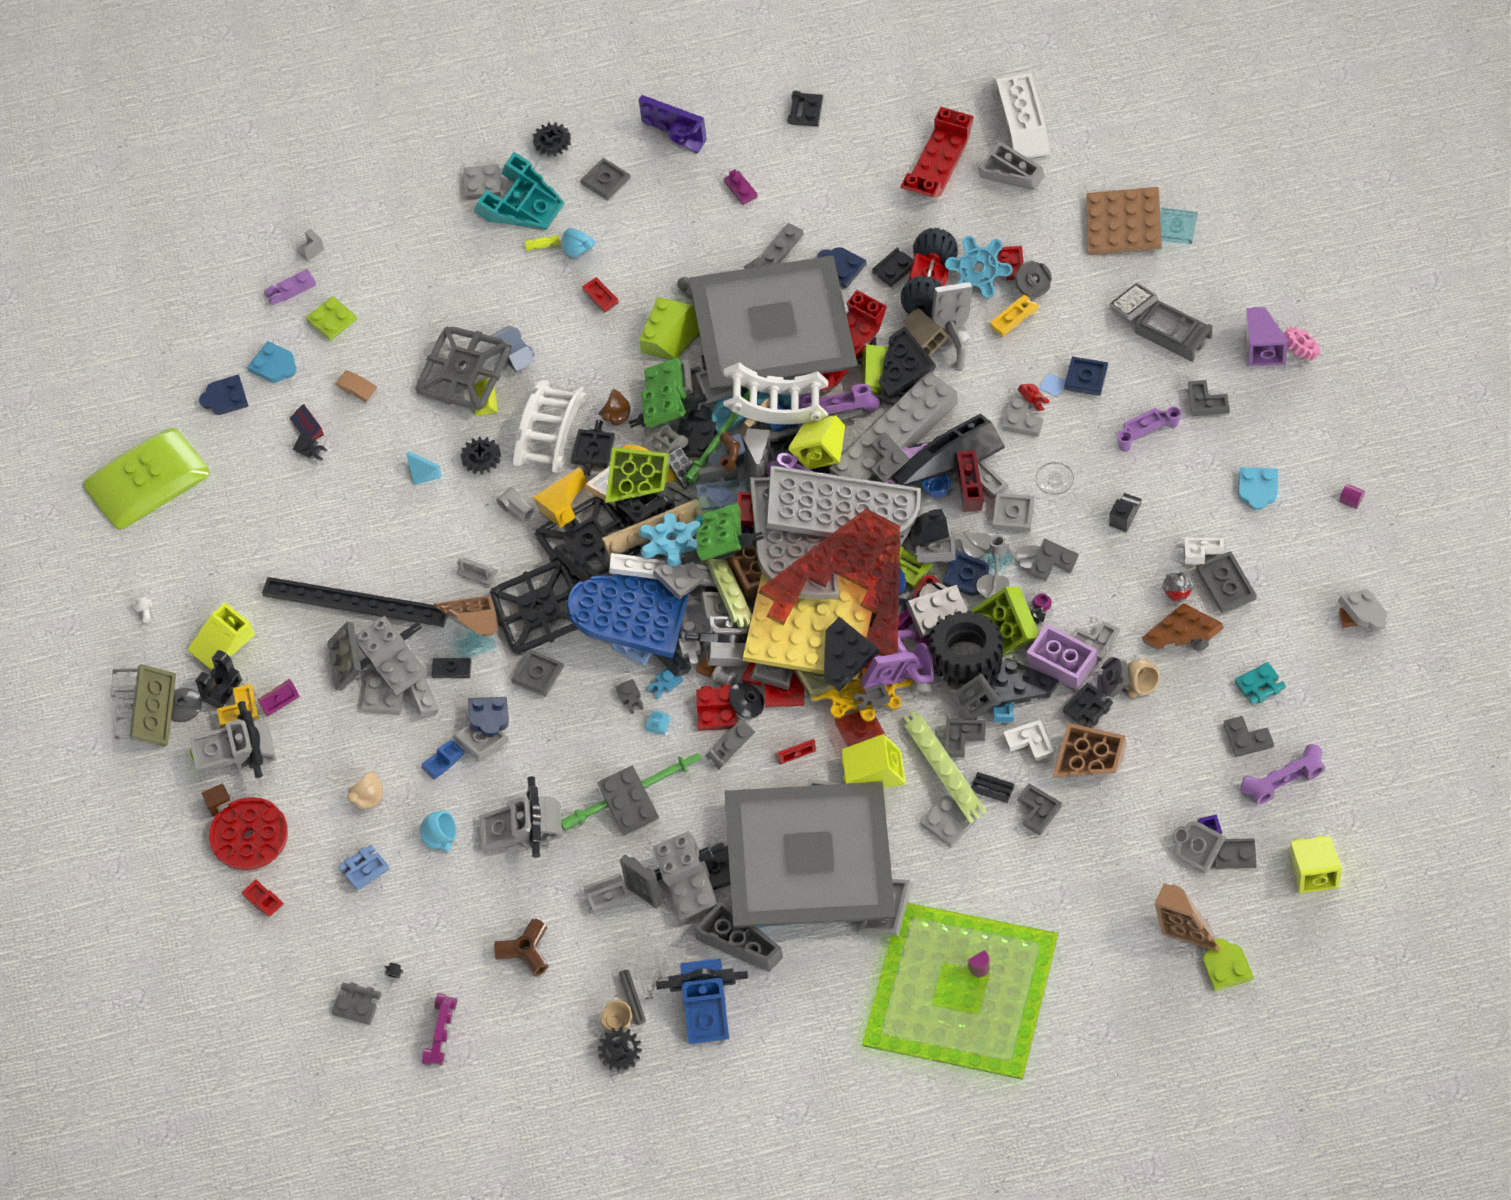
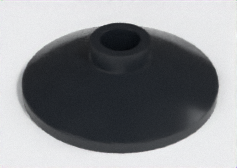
(746, 700)

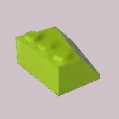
(669, 329)
(636, 473)
(1012, 616)

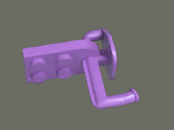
(901, 666)

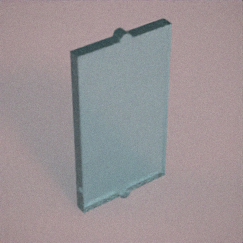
(720, 494)

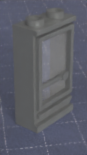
(1173, 329)

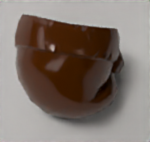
(616, 409)

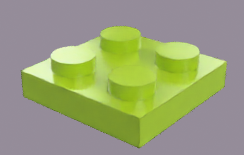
(331, 318)

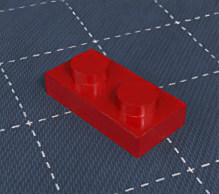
(600, 294)

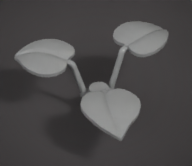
(980, 543)

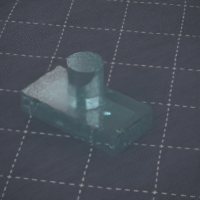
(474, 645)

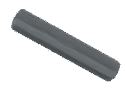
(632, 997)

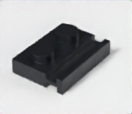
(893, 267)

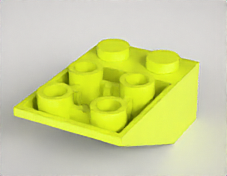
(223, 631)

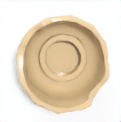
(616, 1015)

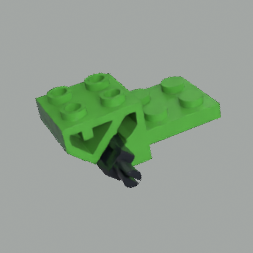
(664, 395)
(720, 536)

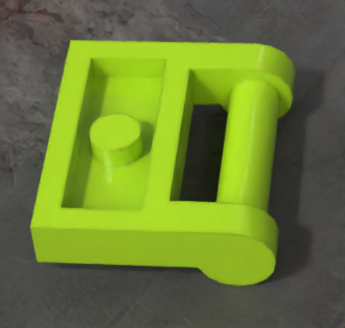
(912, 574)

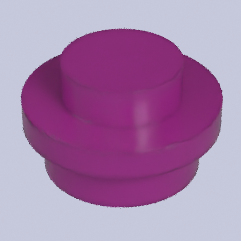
(1042, 600)

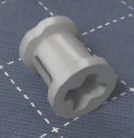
(723, 677)

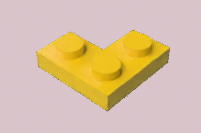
(230, 713)

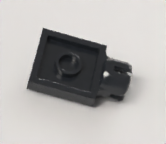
(697, 430)

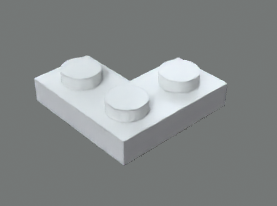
(1197, 548)
(1032, 736)

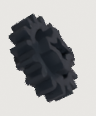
(551, 139)
(471, 455)
(623, 1041)

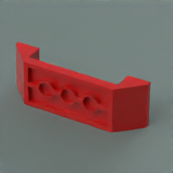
(940, 153)
(864, 321)

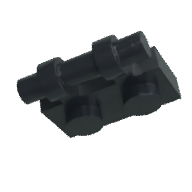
(1083, 702)

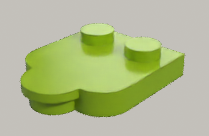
(1227, 966)

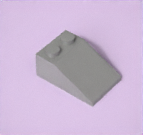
(757, 451)

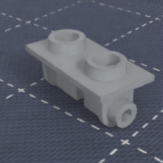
(476, 571)

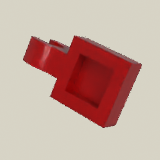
(1032, 394)

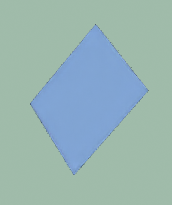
(1052, 384)

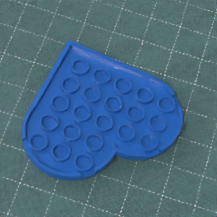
(628, 612)

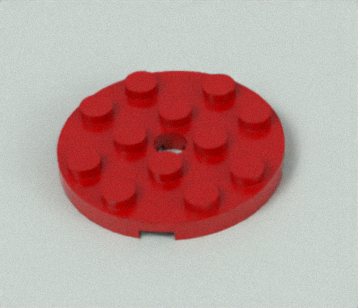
(258, 850)

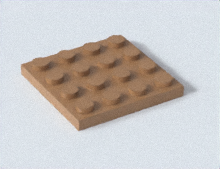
(1123, 221)

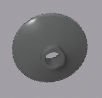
(189, 708)

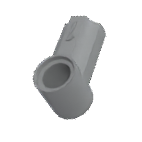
(512, 502)

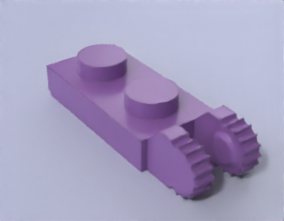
(290, 287)

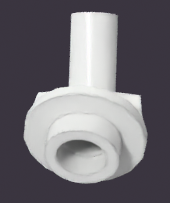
(144, 605)

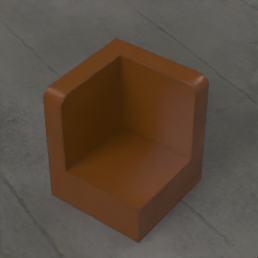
(215, 797)

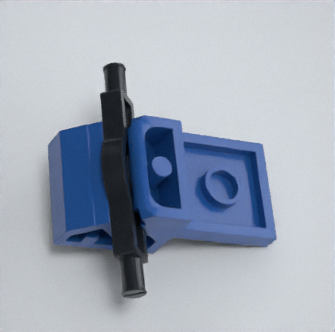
(704, 997)

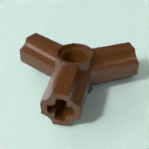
(531, 956)

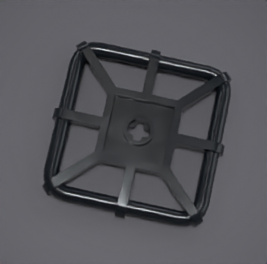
(589, 528)
(527, 602)

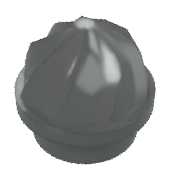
(1198, 644)

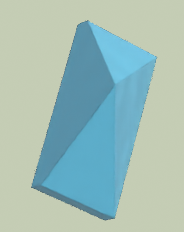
(422, 469)

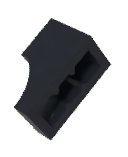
(1124, 512)

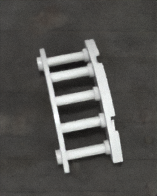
(775, 385)
(531, 415)

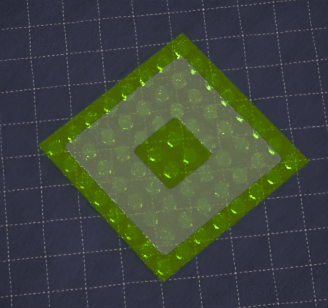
(943, 1013)

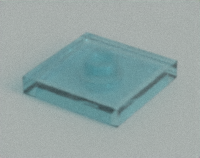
(1178, 225)

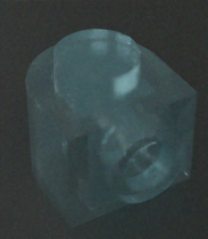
(1002, 561)

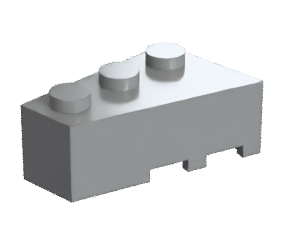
(1010, 167)

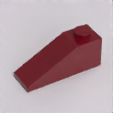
(969, 481)

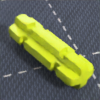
(543, 242)

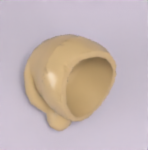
(1143, 677)
(366, 792)

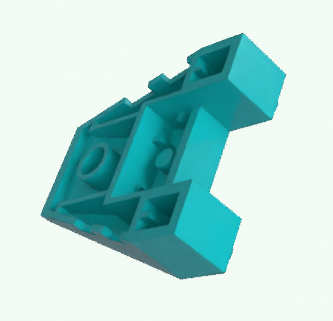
(527, 202)

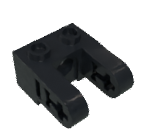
(635, 511)
(223, 674)

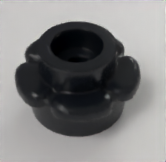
(393, 970)

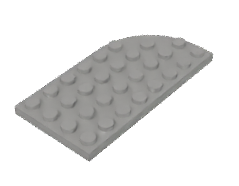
(825, 502)
(783, 548)

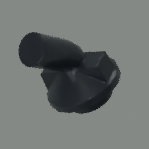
(1038, 615)

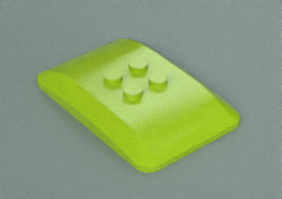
(146, 477)

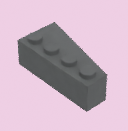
(744, 943)

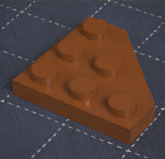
(1182, 627)

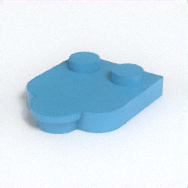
(273, 363)

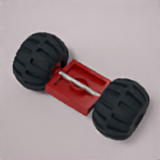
(928, 269)

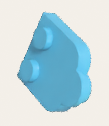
(1258, 486)

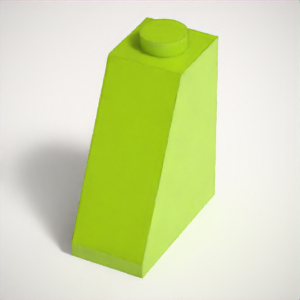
(872, 366)

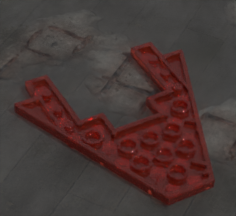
(865, 554)

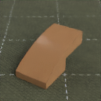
(357, 385)

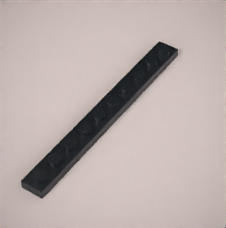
(584, 571)
(353, 601)

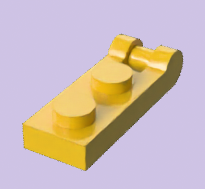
(1013, 315)

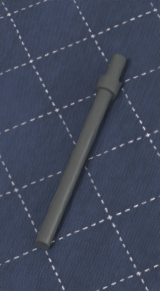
(774, 436)

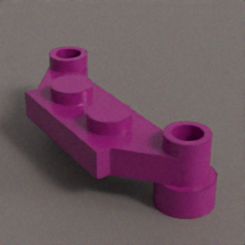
(445, 1005)

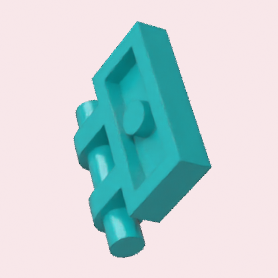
(1257, 679)

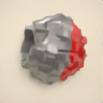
(1177, 586)

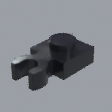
(307, 446)

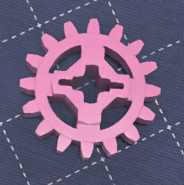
(1302, 343)

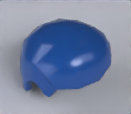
(937, 486)

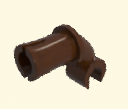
(732, 446)

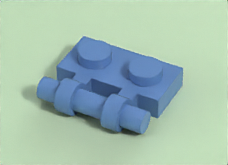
(367, 870)

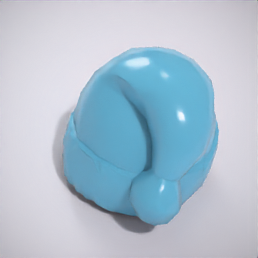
(576, 242)
(438, 830)

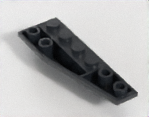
(940, 454)

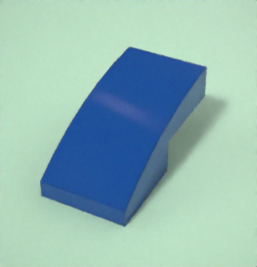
(445, 758)

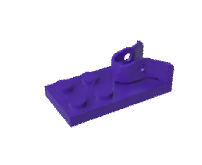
(677, 123)

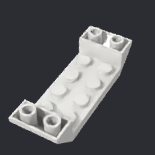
(1023, 114)

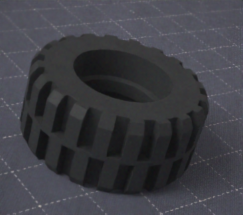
(965, 628)

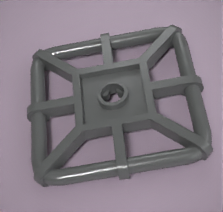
(467, 377)

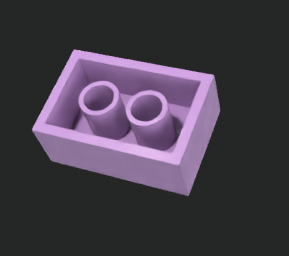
(1061, 657)

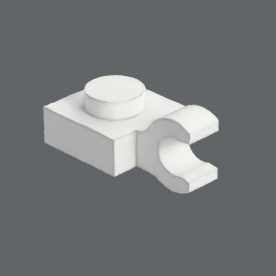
(691, 650)

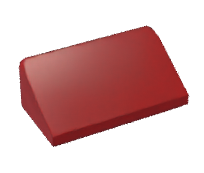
(796, 751)

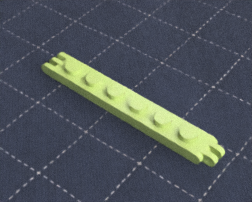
(730, 591)
(944, 766)

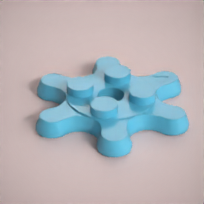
(985, 256)
(670, 548)

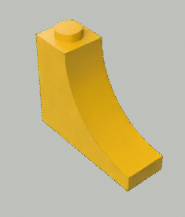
(557, 499)

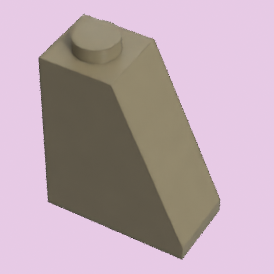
(925, 331)

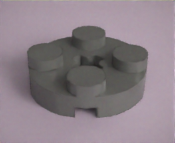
(1043, 281)
(1113, 677)

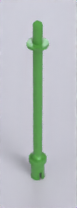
(693, 473)
(580, 816)

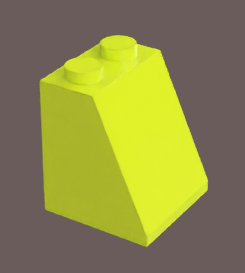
(819, 442)
(874, 762)
(1315, 864)

